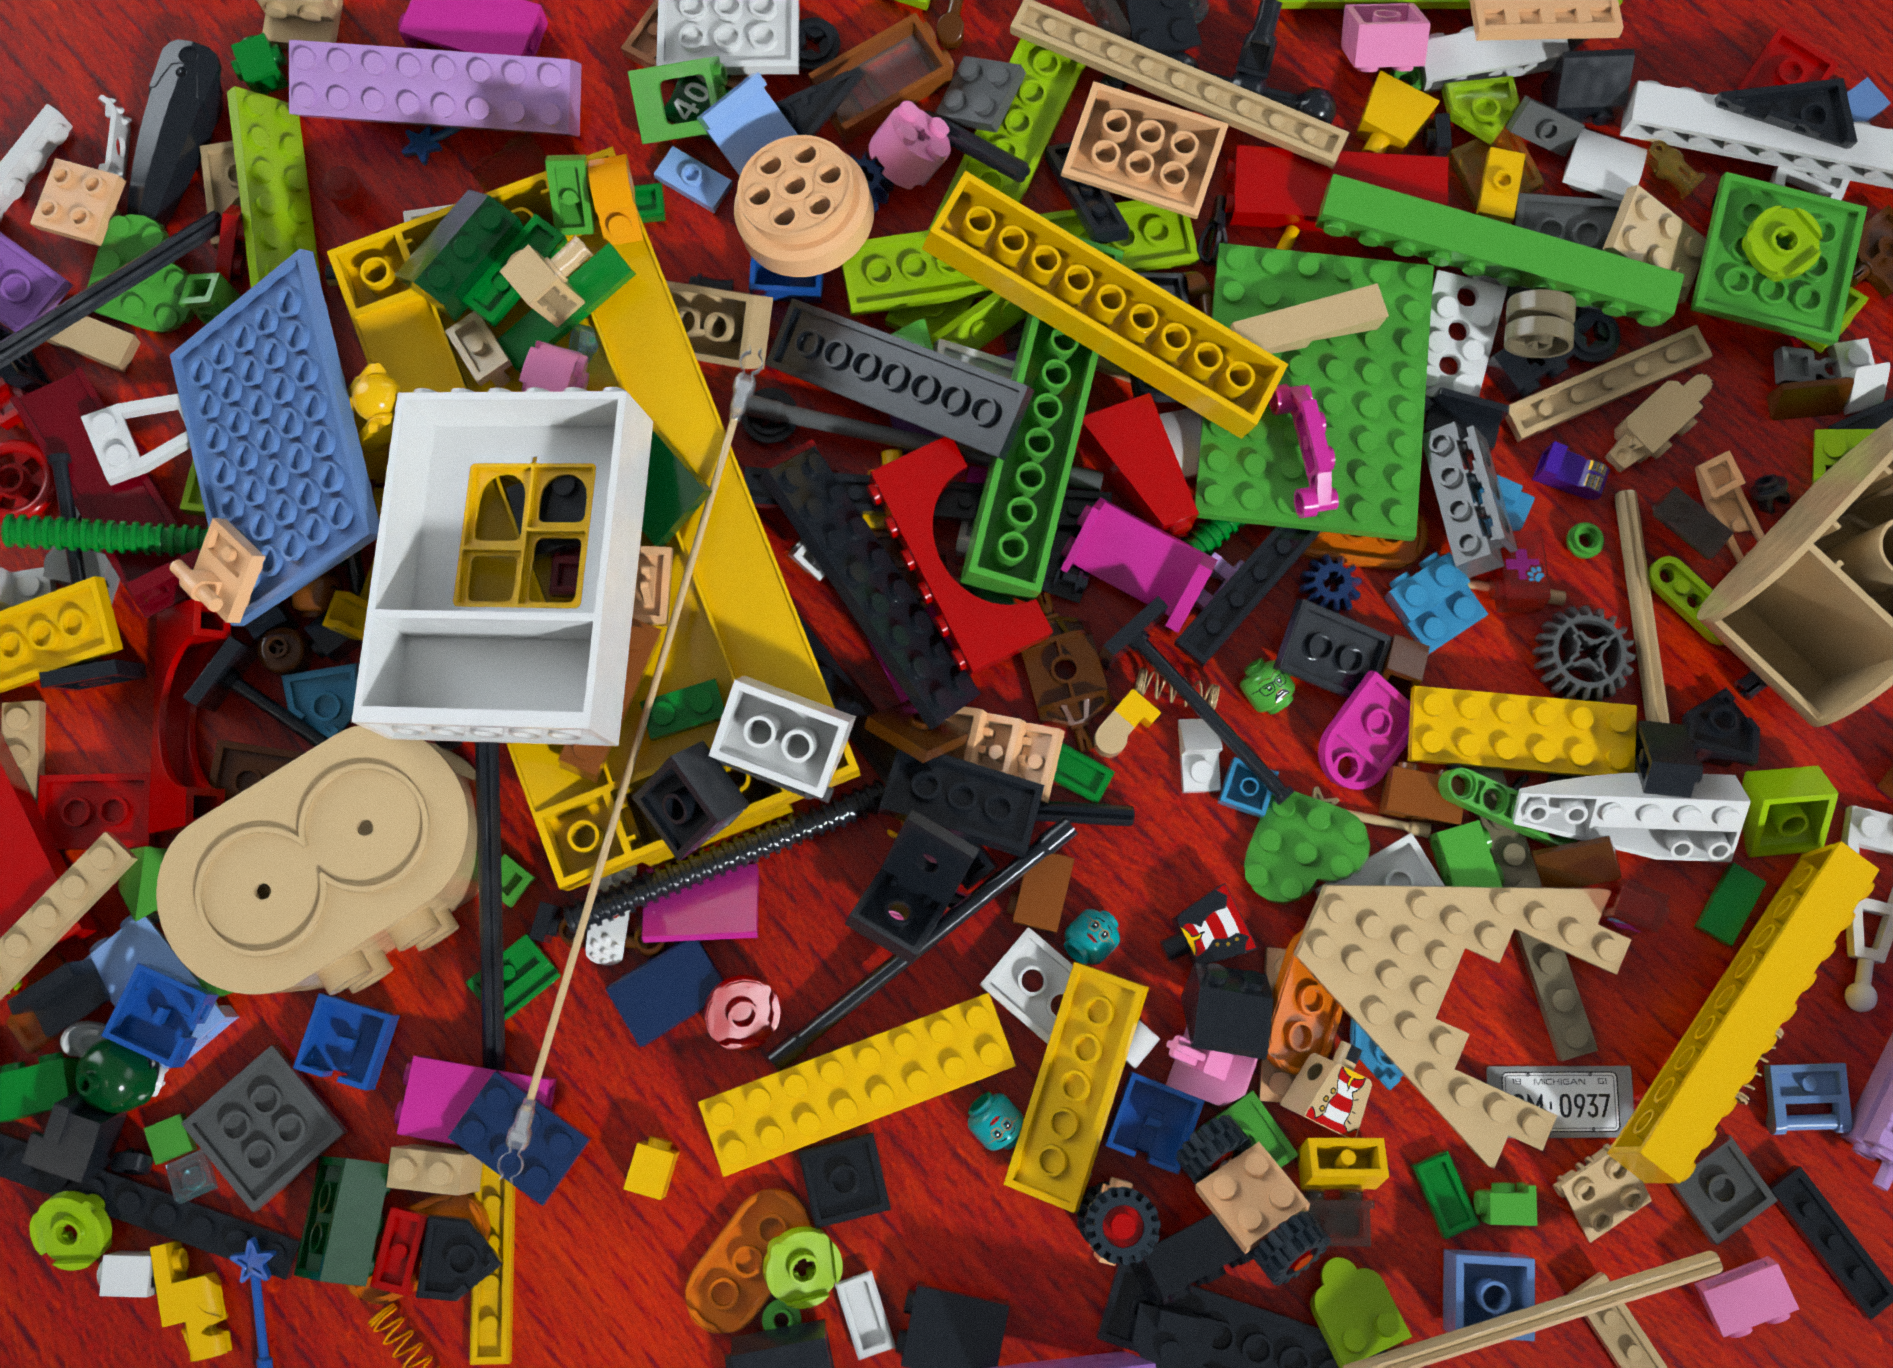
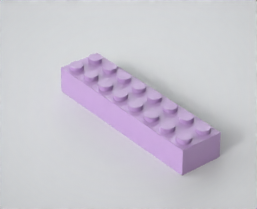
(435, 88)

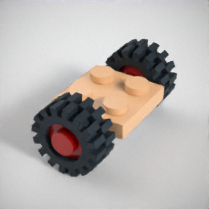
(1253, 1199)
(1118, 1222)

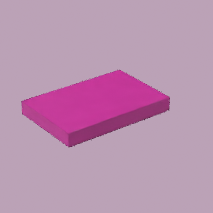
(707, 912)

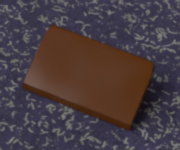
(1809, 398)
(1578, 863)

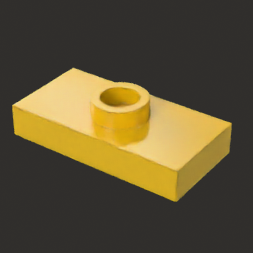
(1500, 184)

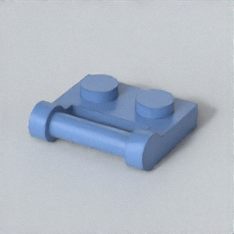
(1807, 1085)

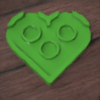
(156, 299)
(1303, 845)

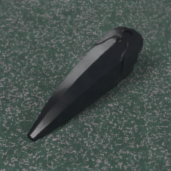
(176, 121)

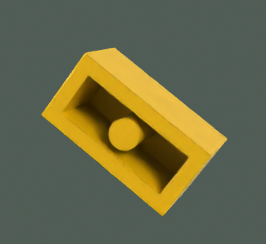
(1342, 1163)

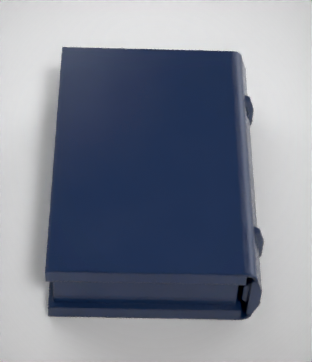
(665, 990)

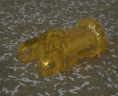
(1671, 167)

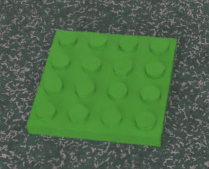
(1800, 306)

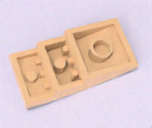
(1009, 746)

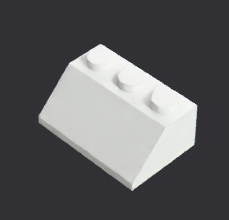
(781, 735)

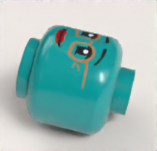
(1092, 937)
(995, 1121)

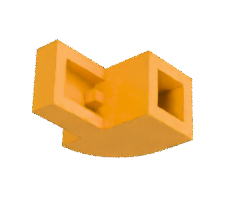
(615, 199)

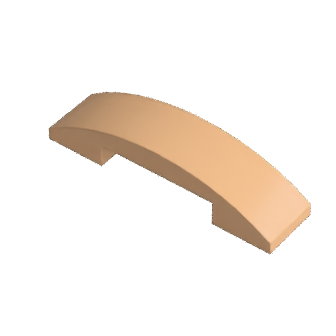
(1724, 499)

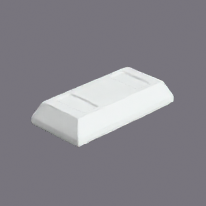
(865, 1315)

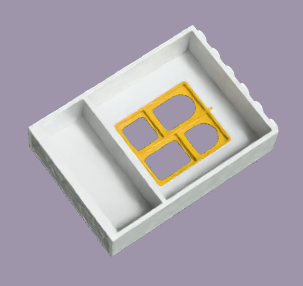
(516, 666)

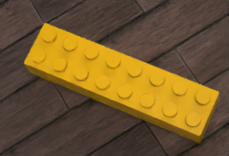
(856, 1084)

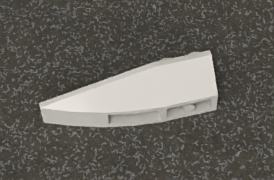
(1640, 822)

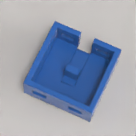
(783, 287)
(159, 1015)
(346, 1039)
(1153, 1121)

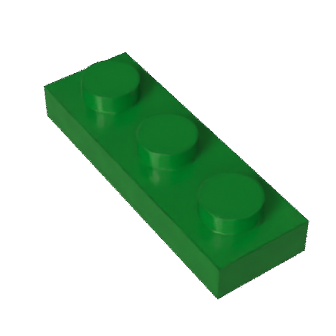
(493, 294)

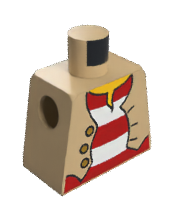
(1331, 1091)

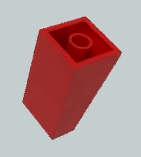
(1140, 463)

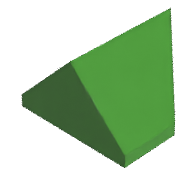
(140, 882)

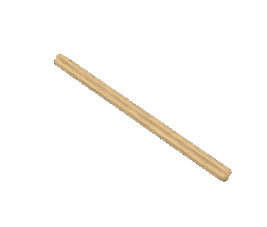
(1641, 606)
(1547, 1314)

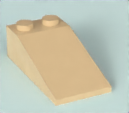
(723, 323)

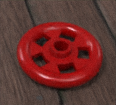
(23, 453)

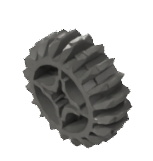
(1610, 638)

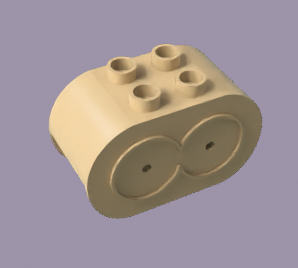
(1817, 591)
(324, 868)

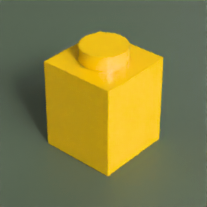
(652, 1168)

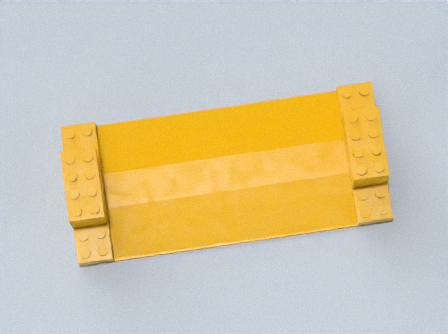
(736, 602)

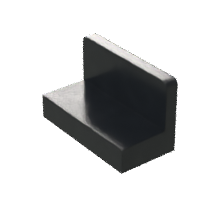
(1466, 411)
(62, 996)

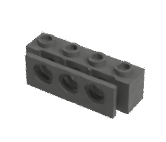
(1460, 500)

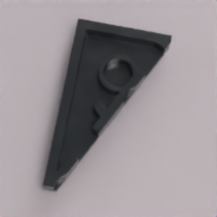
(813, 106)
(1806, 108)

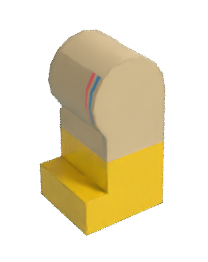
(1114, 731)

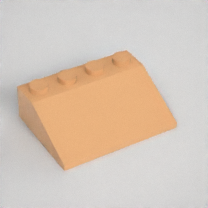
(1144, 150)

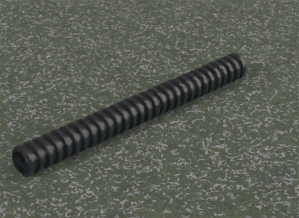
(728, 856)

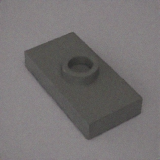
(1545, 126)

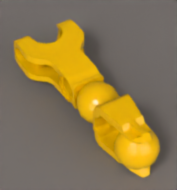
(373, 405)

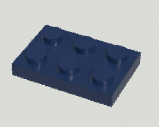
(552, 1147)

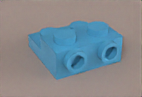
(1435, 601)

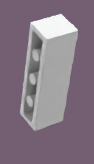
(1464, 59)

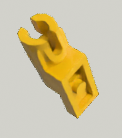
(190, 1300)

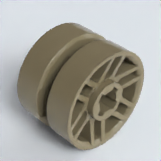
(1540, 323)

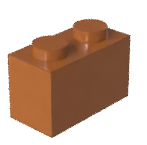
(1416, 796)
(1042, 894)

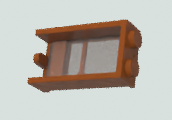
(898, 66)

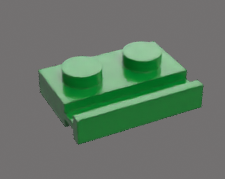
(525, 974)

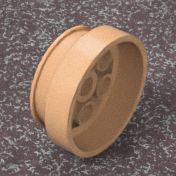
(794, 185)

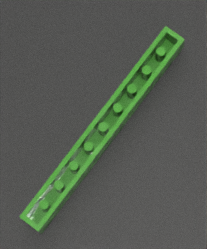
(1498, 250)

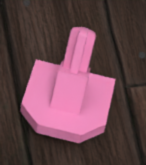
(1208, 1073)

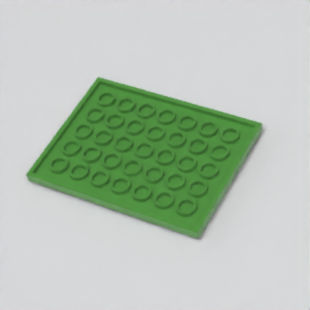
(1362, 381)

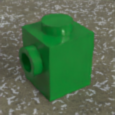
(259, 64)

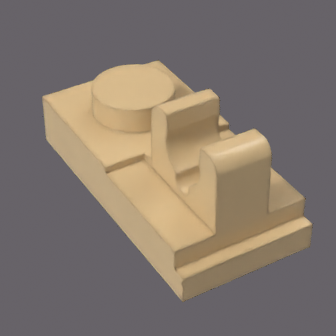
(480, 350)

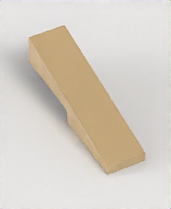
(1315, 320)
(99, 342)

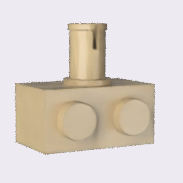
(545, 281)

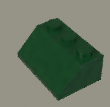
(460, 251)
(343, 1221)

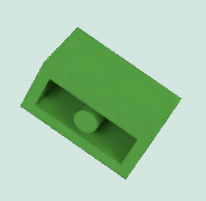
(1465, 856)

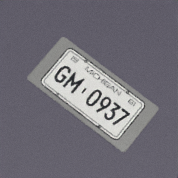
(1585, 1098)

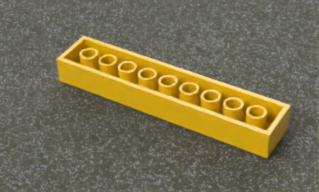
(1104, 305)
(1743, 1015)

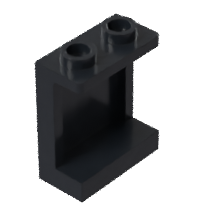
(951, 1329)

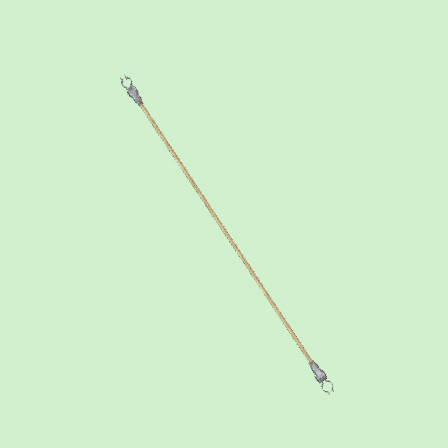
(520, 1132)

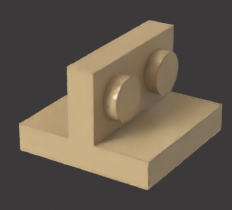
(301, 20)

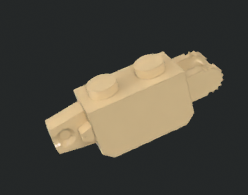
(1656, 420)

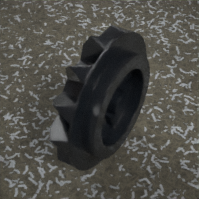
(817, 31)
(1604, 329)
(771, 432)

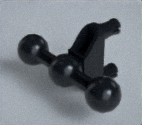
(1255, 63)

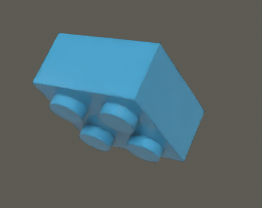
(1244, 790)

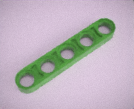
(1502, 813)

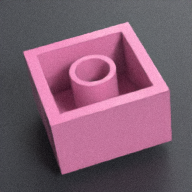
(1385, 36)

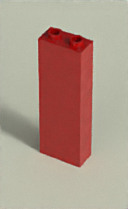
(1283, 189)
(27, 854)

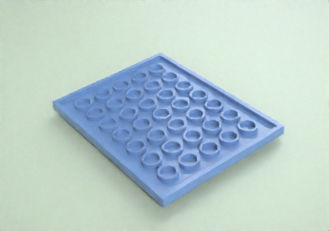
(277, 431)

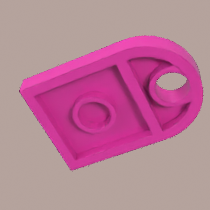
(1367, 730)

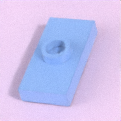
(693, 179)

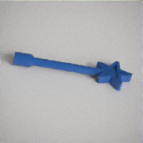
(426, 142)
(255, 1267)

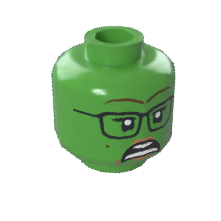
(1266, 687)

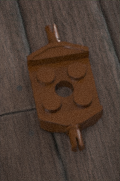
(1070, 701)

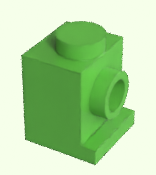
(207, 295)
(1506, 1205)

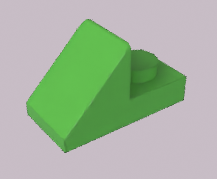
(570, 194)

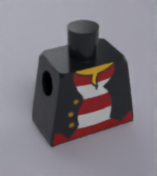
(1209, 930)

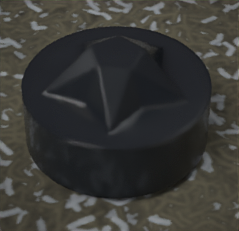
(132, 1162)

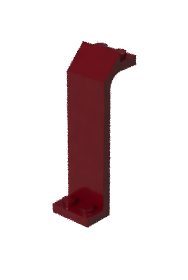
(56, 426)

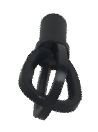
(1217, 226)

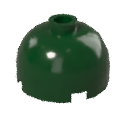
(114, 1078)

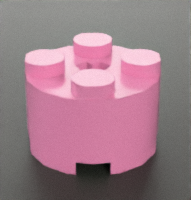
(910, 145)
(554, 368)

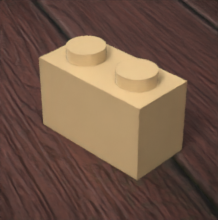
(434, 1170)

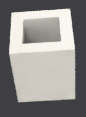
(126, 1274)

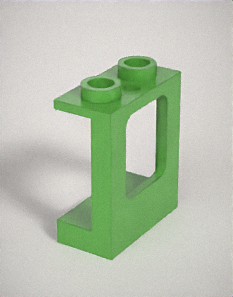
(649, 103)

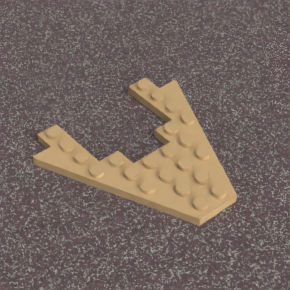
(1391, 961)

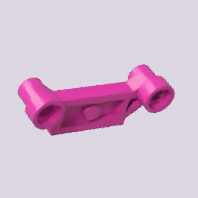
(1316, 454)

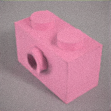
(1747, 1297)

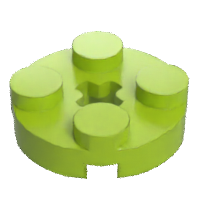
(1768, 257)
(88, 1218)
(784, 1254)

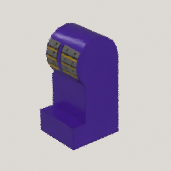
(1571, 472)

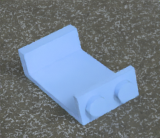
(745, 121)
(144, 943)

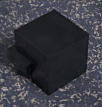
(75, 1141)

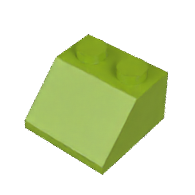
(1787, 810)

